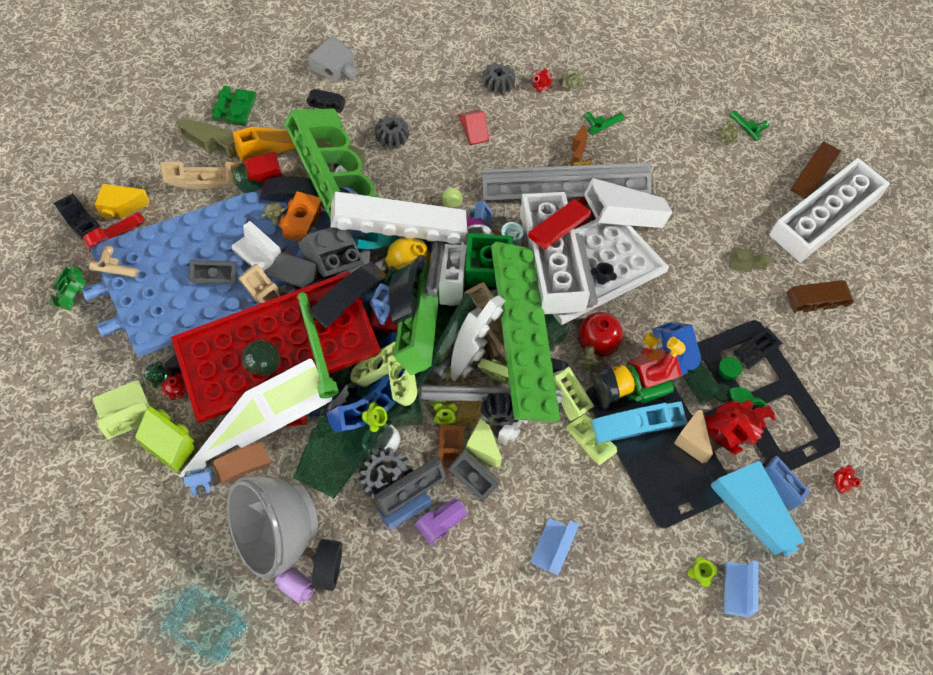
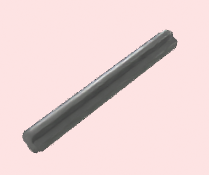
(434, 270)

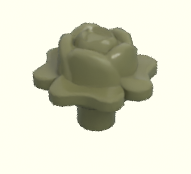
(572, 80)
(728, 133)
(273, 211)
(589, 360)

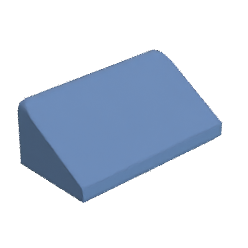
(786, 483)
(407, 511)

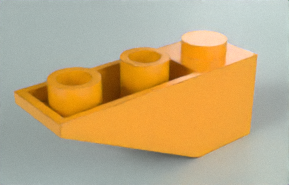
(261, 141)

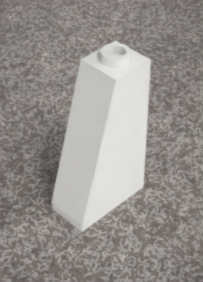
(626, 206)

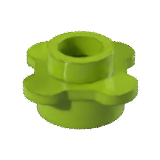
(375, 416)
(445, 419)
(702, 564)

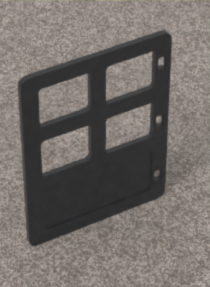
(669, 475)

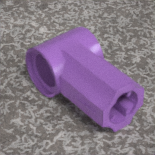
(438, 523)

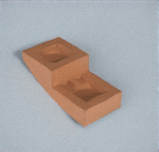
(242, 461)

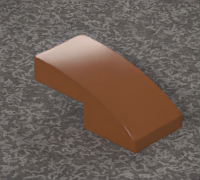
(579, 144)
(450, 444)

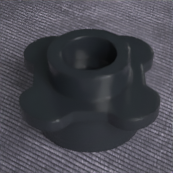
(604, 272)

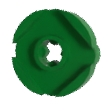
(67, 286)

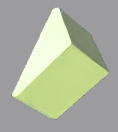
(483, 445)

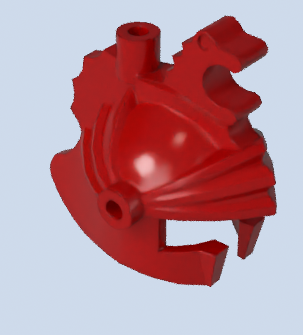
(737, 424)

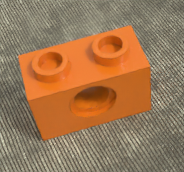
(301, 216)

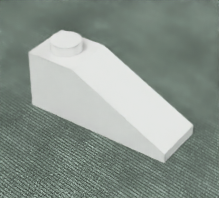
(452, 274)

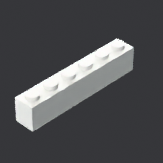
(398, 218)

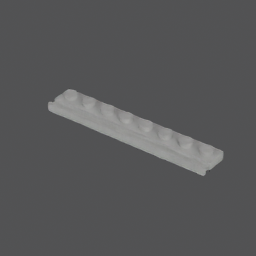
(572, 180)

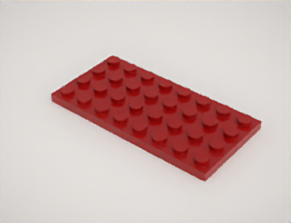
(213, 351)

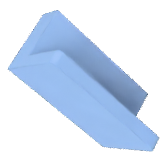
(554, 545)
(741, 589)

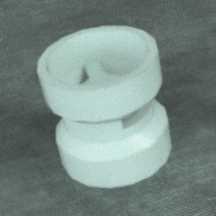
(515, 230)

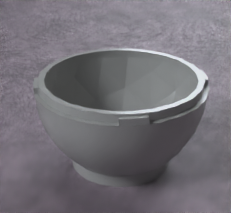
(270, 523)

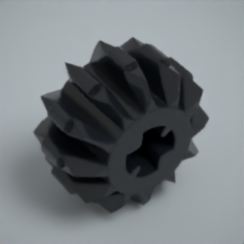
(497, 409)

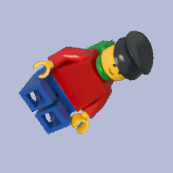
(651, 373)

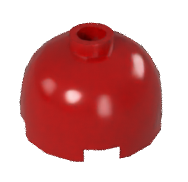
(601, 332)

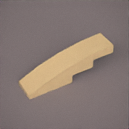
(259, 284)

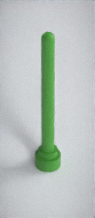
(327, 387)

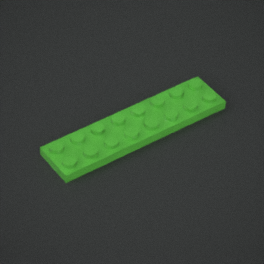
(525, 335)

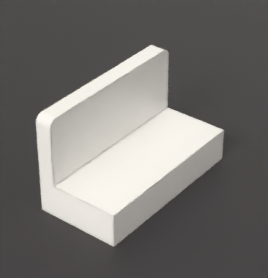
(256, 247)

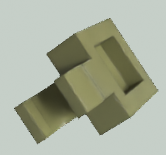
(745, 260)

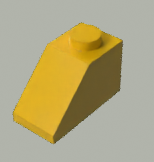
(120, 201)

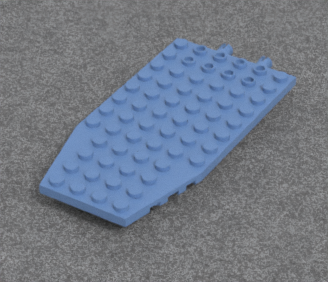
(161, 298)

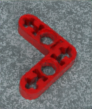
(120, 228)

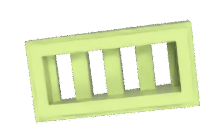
(580, 395)

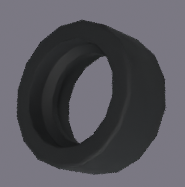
(327, 564)

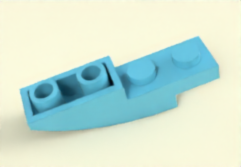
(639, 421)

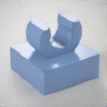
(482, 212)
(198, 477)

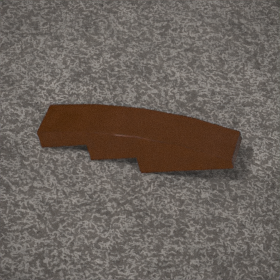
(815, 170)

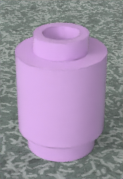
(295, 585)

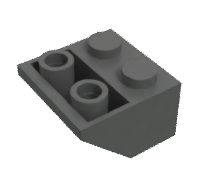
(331, 251)

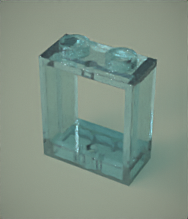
(185, 607)

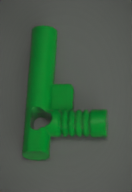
(601, 122)
(749, 126)

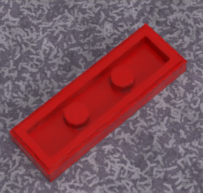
(559, 224)

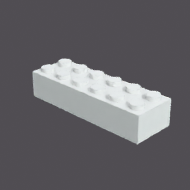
(829, 210)
(559, 266)

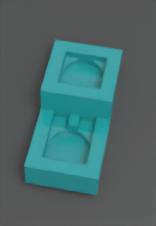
(374, 241)

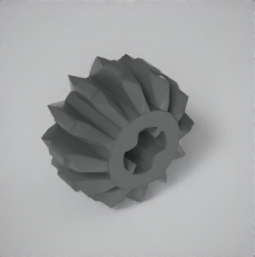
(498, 78)
(391, 131)

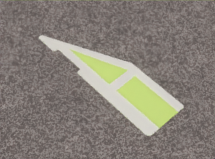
(264, 411)

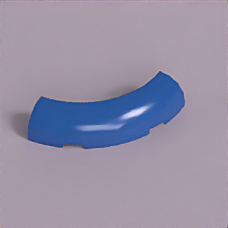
(350, 416)

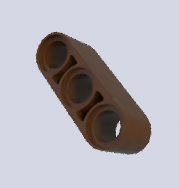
(819, 295)

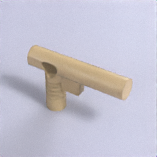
(111, 264)

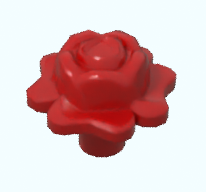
(542, 80)
(174, 387)
(845, 479)

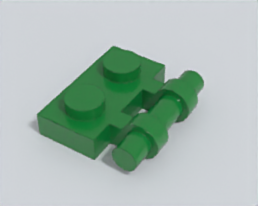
(240, 106)

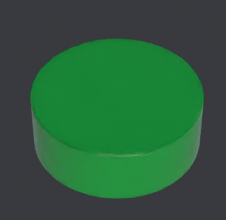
(729, 368)

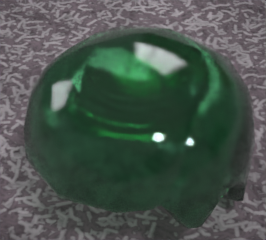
(242, 182)
(260, 357)

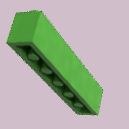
(417, 333)

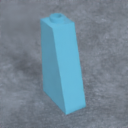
(759, 506)

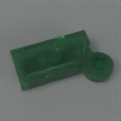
(705, 386)

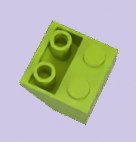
(165, 439)

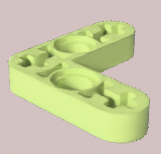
(367, 373)

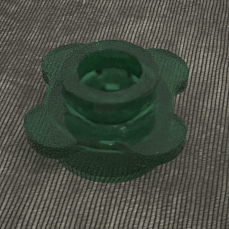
(155, 374)

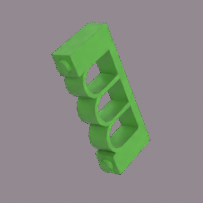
(324, 124)

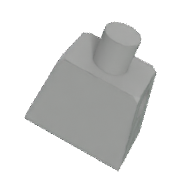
(333, 60)

